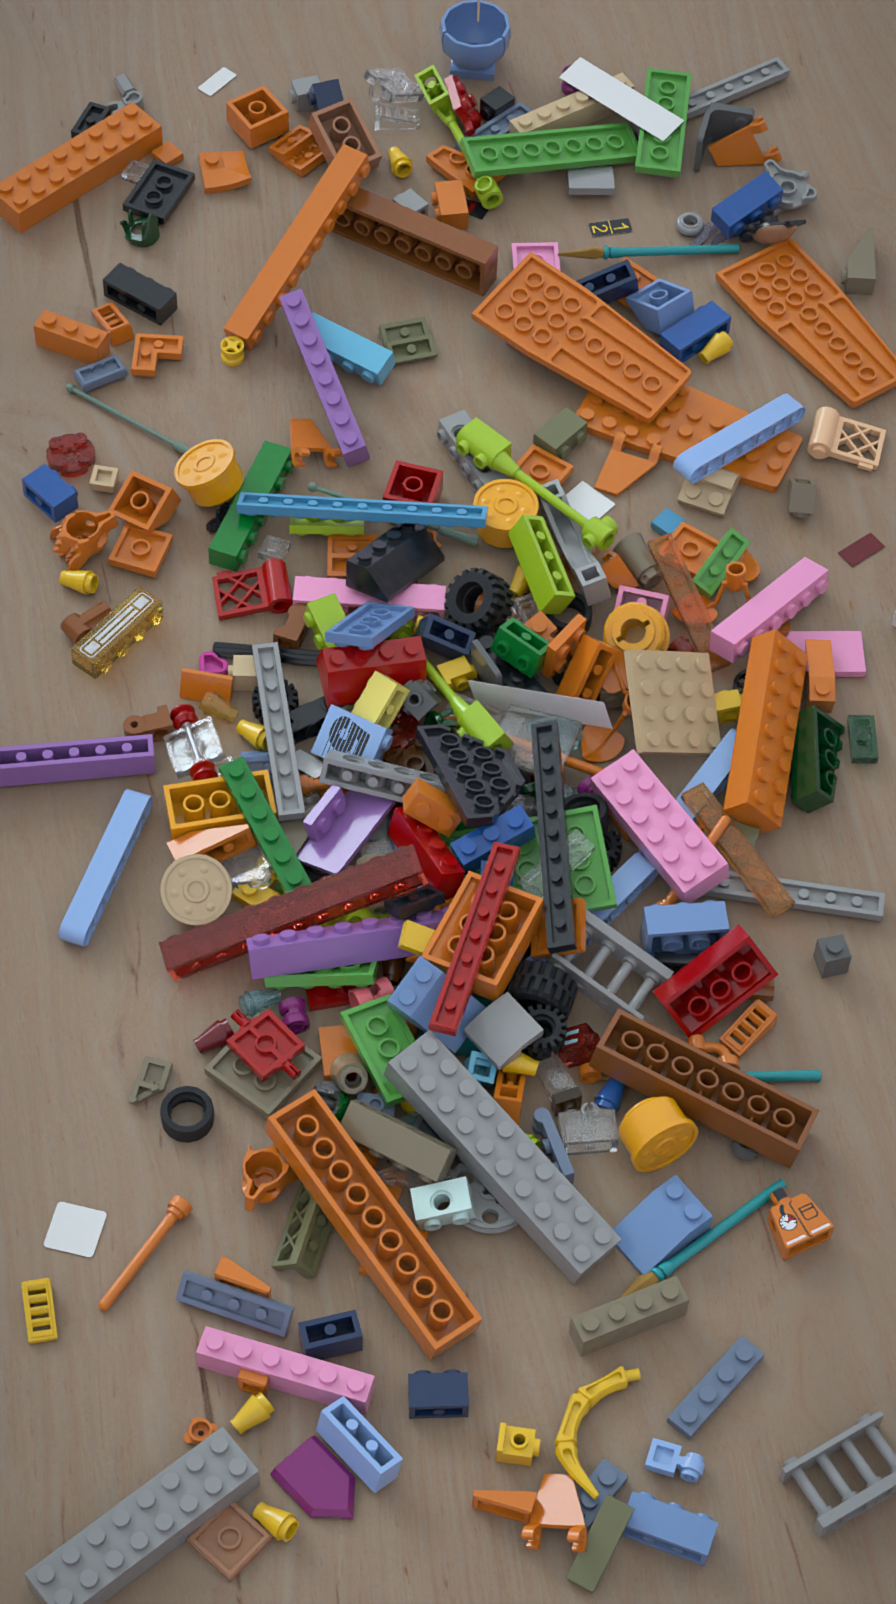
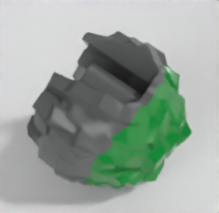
(333, 1097)

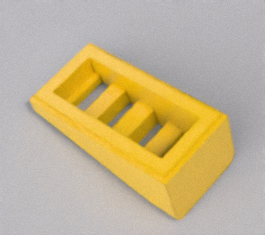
(38, 1292)

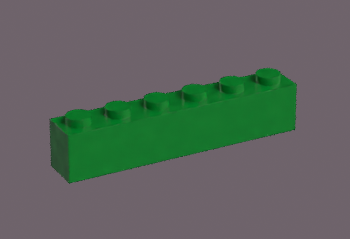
(238, 530)

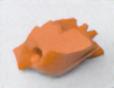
(80, 539)
(265, 1176)

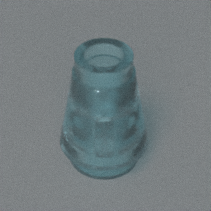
(258, 1000)

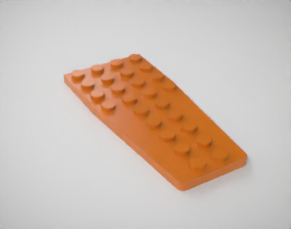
(812, 320)
(581, 339)
(686, 422)

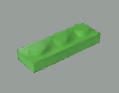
(714, 568)

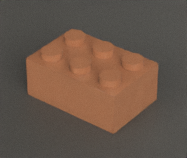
(343, 125)

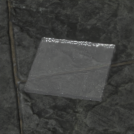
(518, 727)

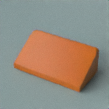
(196, 684)

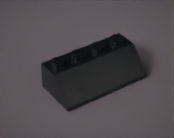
(393, 562)

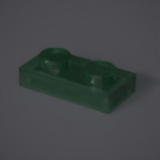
(862, 739)

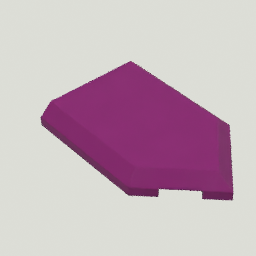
(317, 1481)

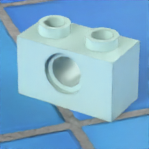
(429, 1197)

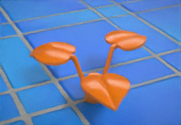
(736, 578)
(603, 743)

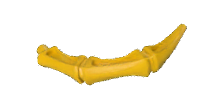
(577, 1408)

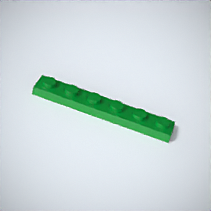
(264, 825)

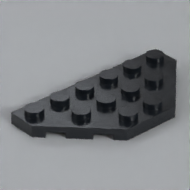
(474, 776)

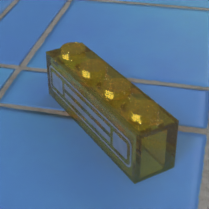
(117, 632)

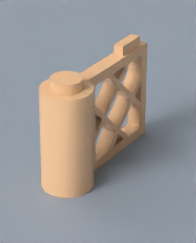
(826, 439)

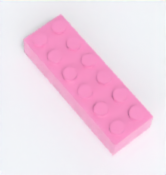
(660, 827)

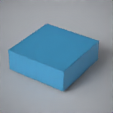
(666, 522)

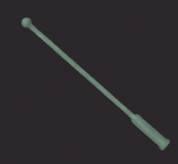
(178, 446)
(442, 530)

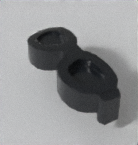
(214, 524)

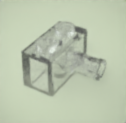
(588, 1130)

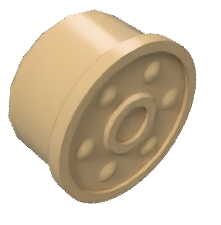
(196, 889)

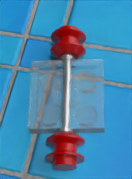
(193, 745)

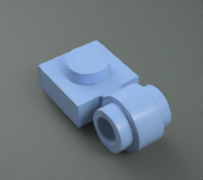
(666, 1458)

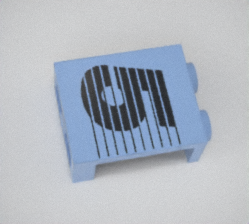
(351, 735)

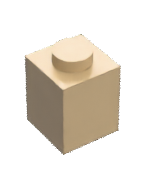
(243, 673)

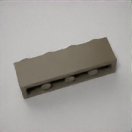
(398, 1141)
(628, 1316)

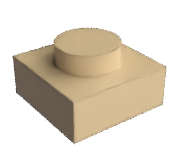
(104, 478)

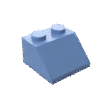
(661, 305)

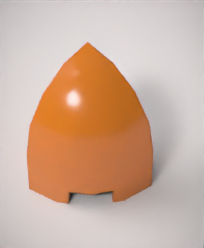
(617, 571)

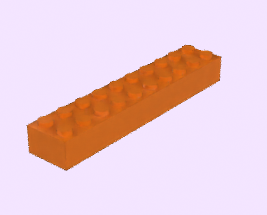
(373, 1224)

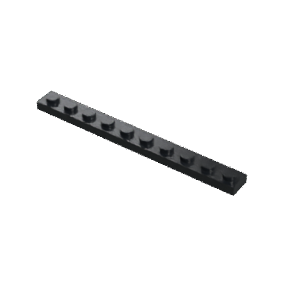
(553, 837)

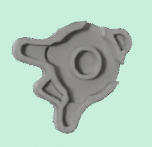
(795, 189)

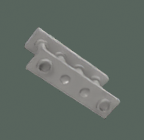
(632, 959)
(852, 1503)

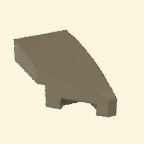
(152, 1079)

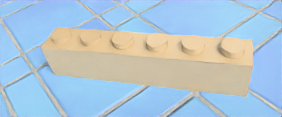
(568, 112)

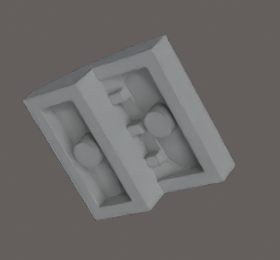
(591, 180)
(503, 1031)

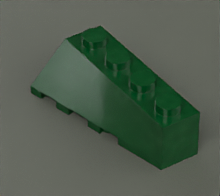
(815, 759)

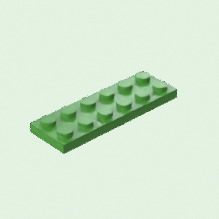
(671, 92)

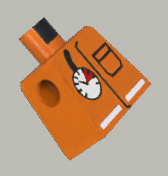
(796, 1223)

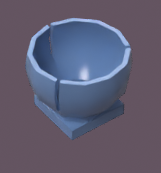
(473, 43)

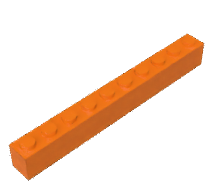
(298, 246)

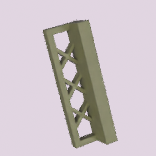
(308, 1241)

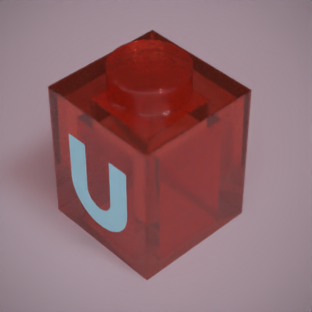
(579, 1045)

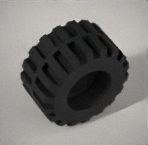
(464, 594)
(543, 984)

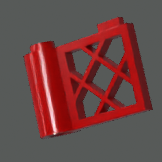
(273, 586)

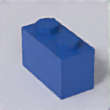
(50, 493)

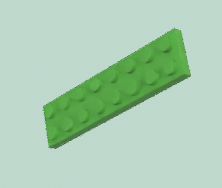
(550, 149)

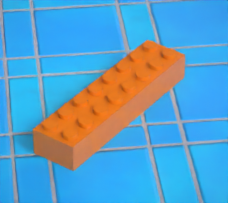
(78, 166)
(766, 732)

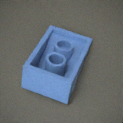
(417, 998)
(662, 1225)

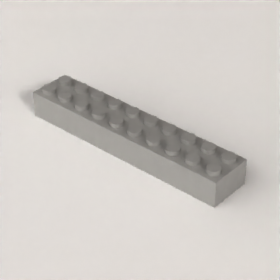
(502, 1157)

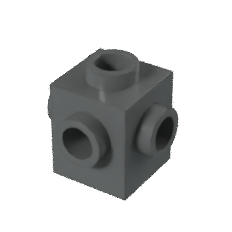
(427, 699)

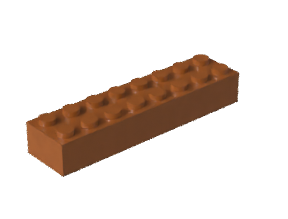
(419, 241)
(704, 1087)

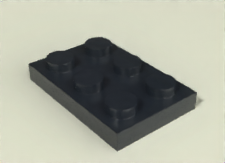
(159, 191)

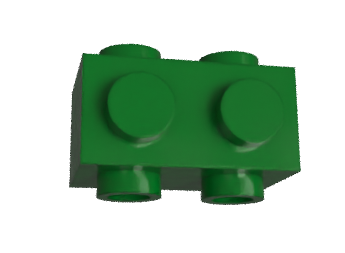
(520, 647)

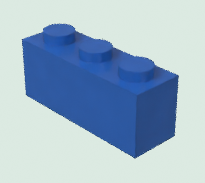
(747, 205)
(694, 331)
(509, 828)

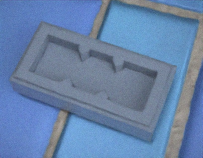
(100, 373)

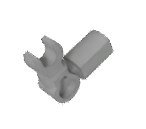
(128, 93)

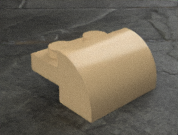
(710, 493)

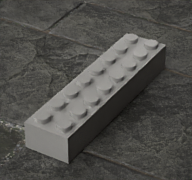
(145, 1525)

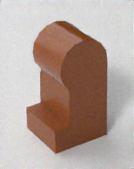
(294, 630)
(157, 724)

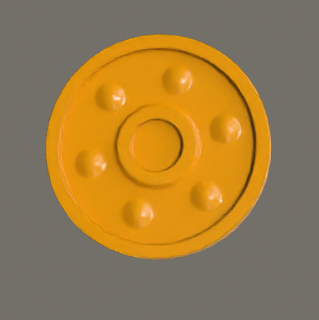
(210, 473)
(506, 504)
(637, 628)
(656, 1133)

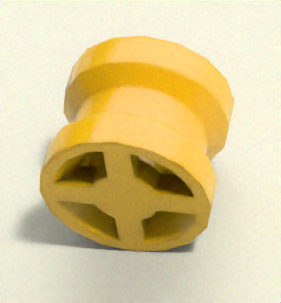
(232, 351)

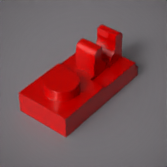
(325, 997)

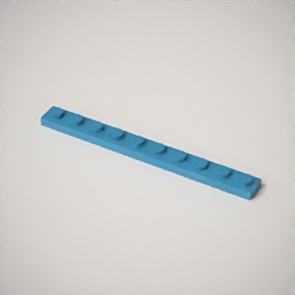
(362, 510)

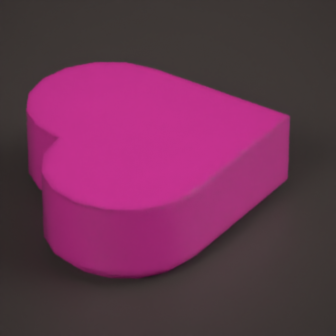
(211, 663)

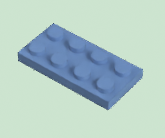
(369, 625)

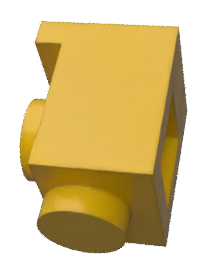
(457, 673)
(728, 705)
(516, 1454)

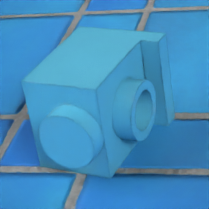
(480, 1068)

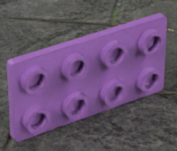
(340, 828)

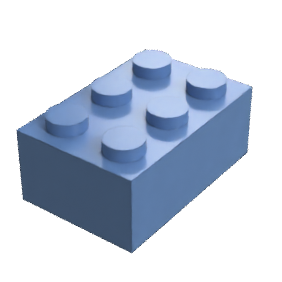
(683, 927)

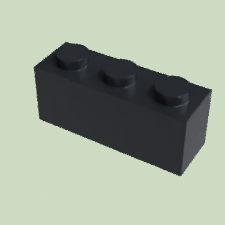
(140, 294)

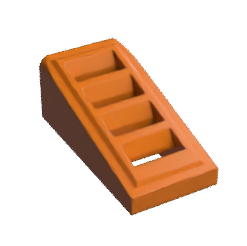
(115, 324)
(758, 1014)
(234, 1275)
(508, 1504)

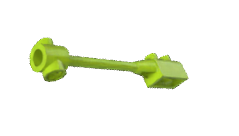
(440, 103)
(494, 451)
(472, 718)

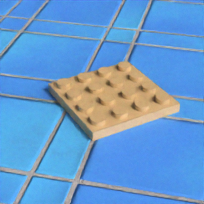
(672, 702)

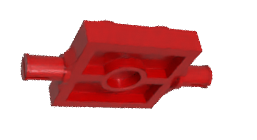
(463, 104)
(265, 1045)

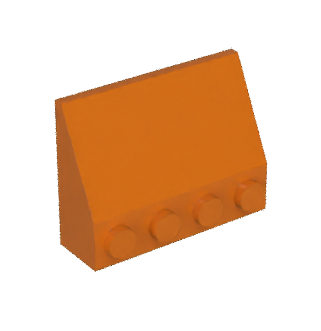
(511, 936)

